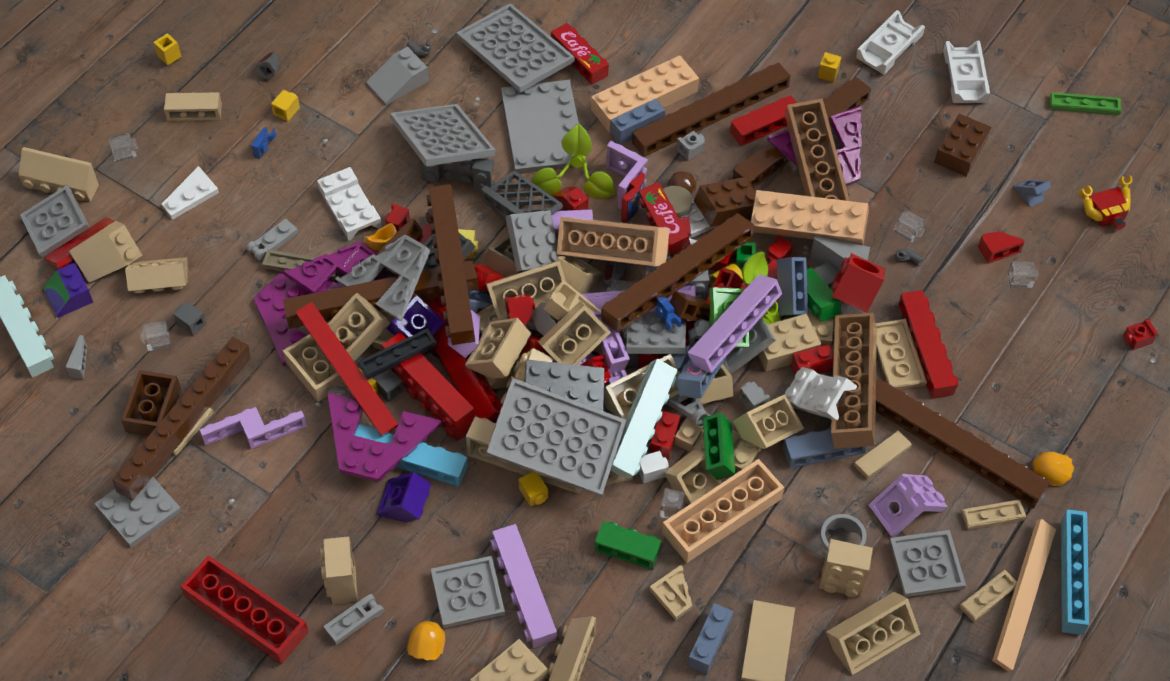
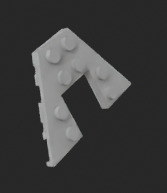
(403, 257)

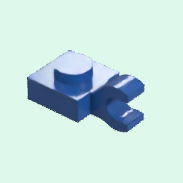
(260, 144)
(666, 312)

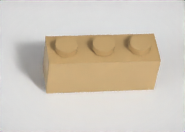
(193, 106)

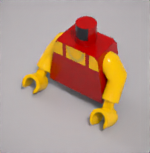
(1109, 205)

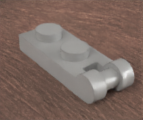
(272, 239)
(353, 619)

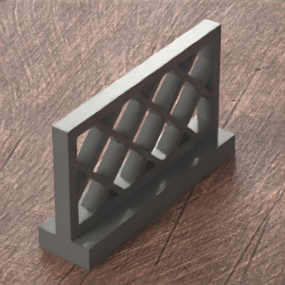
(499, 201)

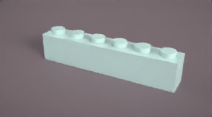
(22, 330)
(642, 418)

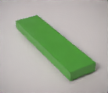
(1085, 103)

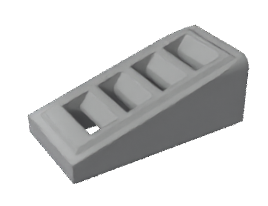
(77, 359)

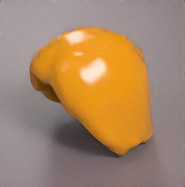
(380, 238)
(1054, 467)
(426, 641)

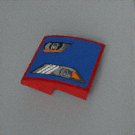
(630, 200)

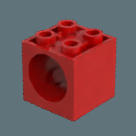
(858, 282)

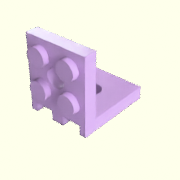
(626, 164)
(913, 496)

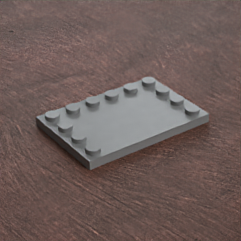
(515, 47)
(537, 124)
(442, 135)
(556, 437)

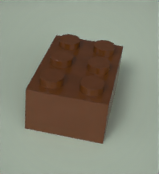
(962, 144)
(725, 199)
(150, 401)

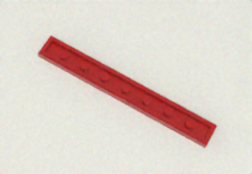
(346, 369)

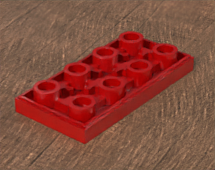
(62, 257)

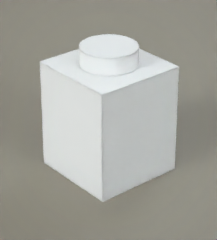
(652, 467)

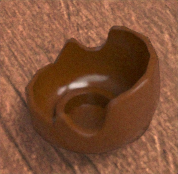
(683, 180)

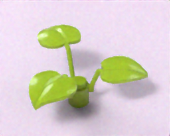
(579, 145)
(753, 267)

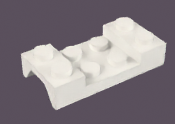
(888, 43)
(967, 73)
(348, 202)
(817, 392)

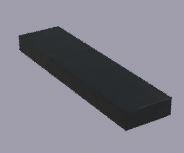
(397, 354)

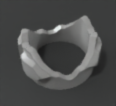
(844, 521)

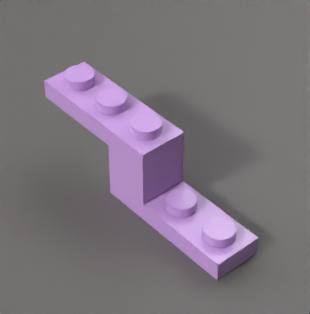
(615, 353)
(253, 427)

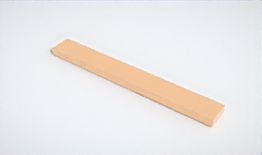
(1024, 595)

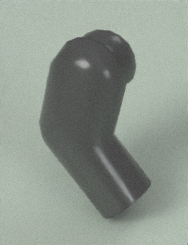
(420, 51)
(908, 254)

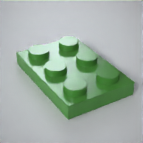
(719, 302)

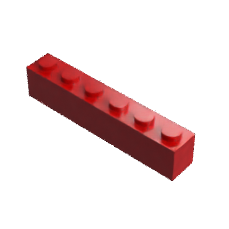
(927, 341)

